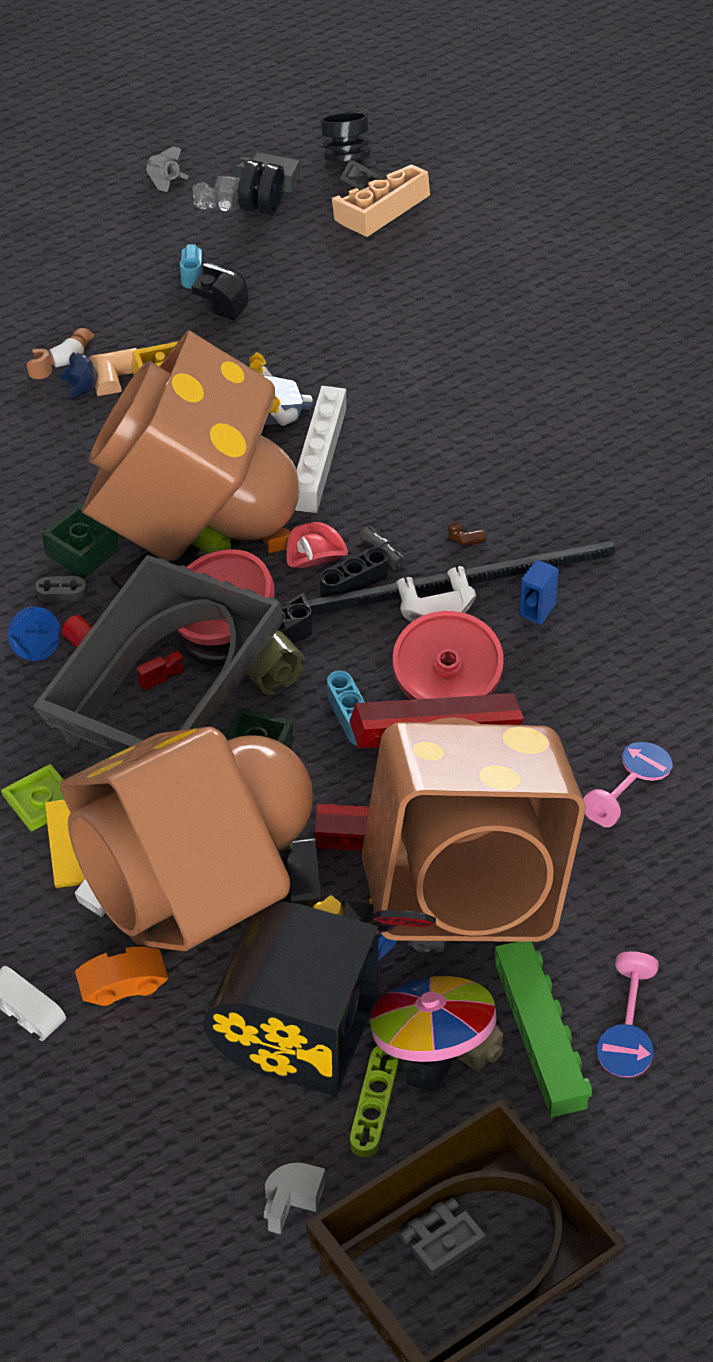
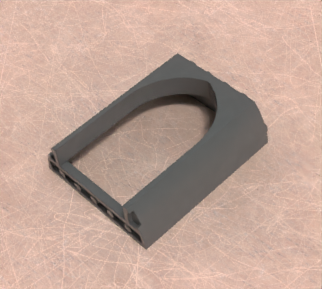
(146, 609)

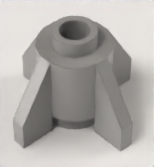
(164, 168)

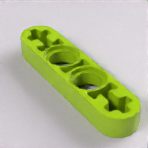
(375, 1100)

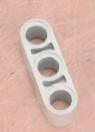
(28, 1004)

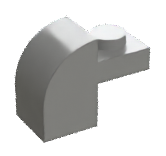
(292, 1185)

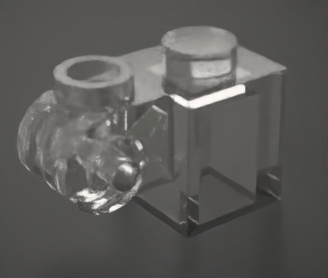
(221, 197)

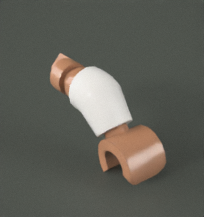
(41, 365)

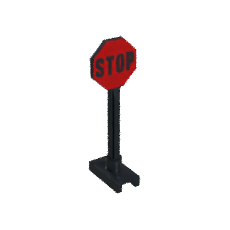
(384, 919)

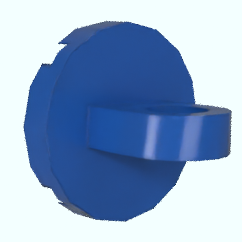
(34, 633)

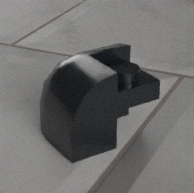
(224, 288)

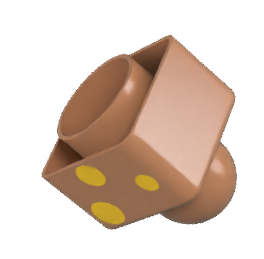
(191, 454)
(472, 829)
(187, 831)

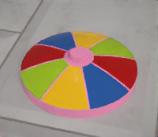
(433, 1018)

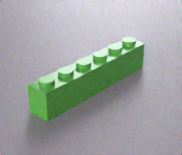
(541, 1028)

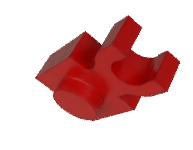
(158, 670)

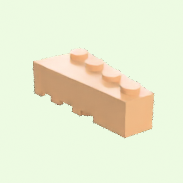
(381, 201)

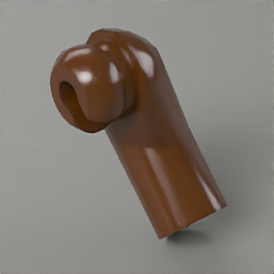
(465, 538)

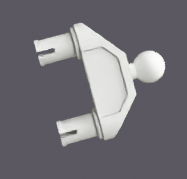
(458, 600)

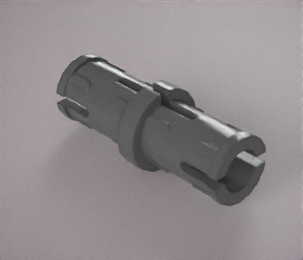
(373, 539)

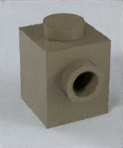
(486, 1052)

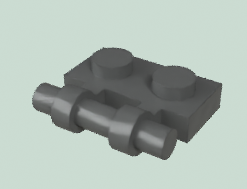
(448, 1243)

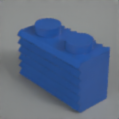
(538, 591)

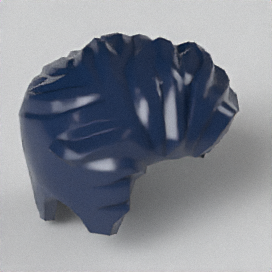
(80, 375)

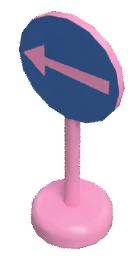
(642, 761)
(626, 1048)

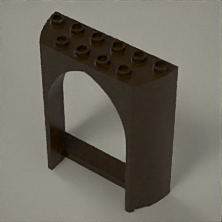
(478, 1155)

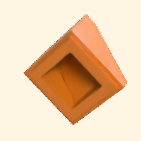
(277, 541)

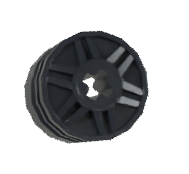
(345, 133)

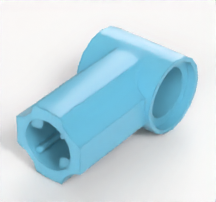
(190, 265)

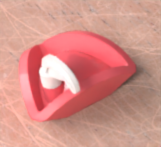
(314, 545)

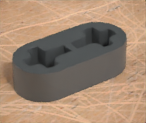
(60, 588)

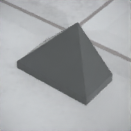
(359, 175)

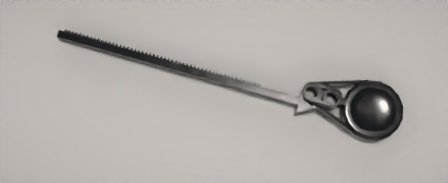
(299, 611)

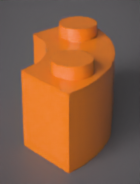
(122, 975)

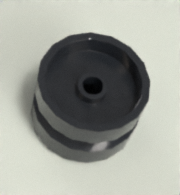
(261, 187)

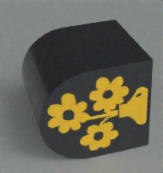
(297, 995)

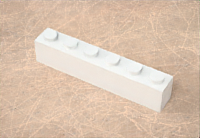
(320, 447)

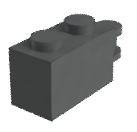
(290, 166)

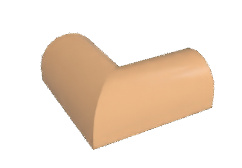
(108, 369)

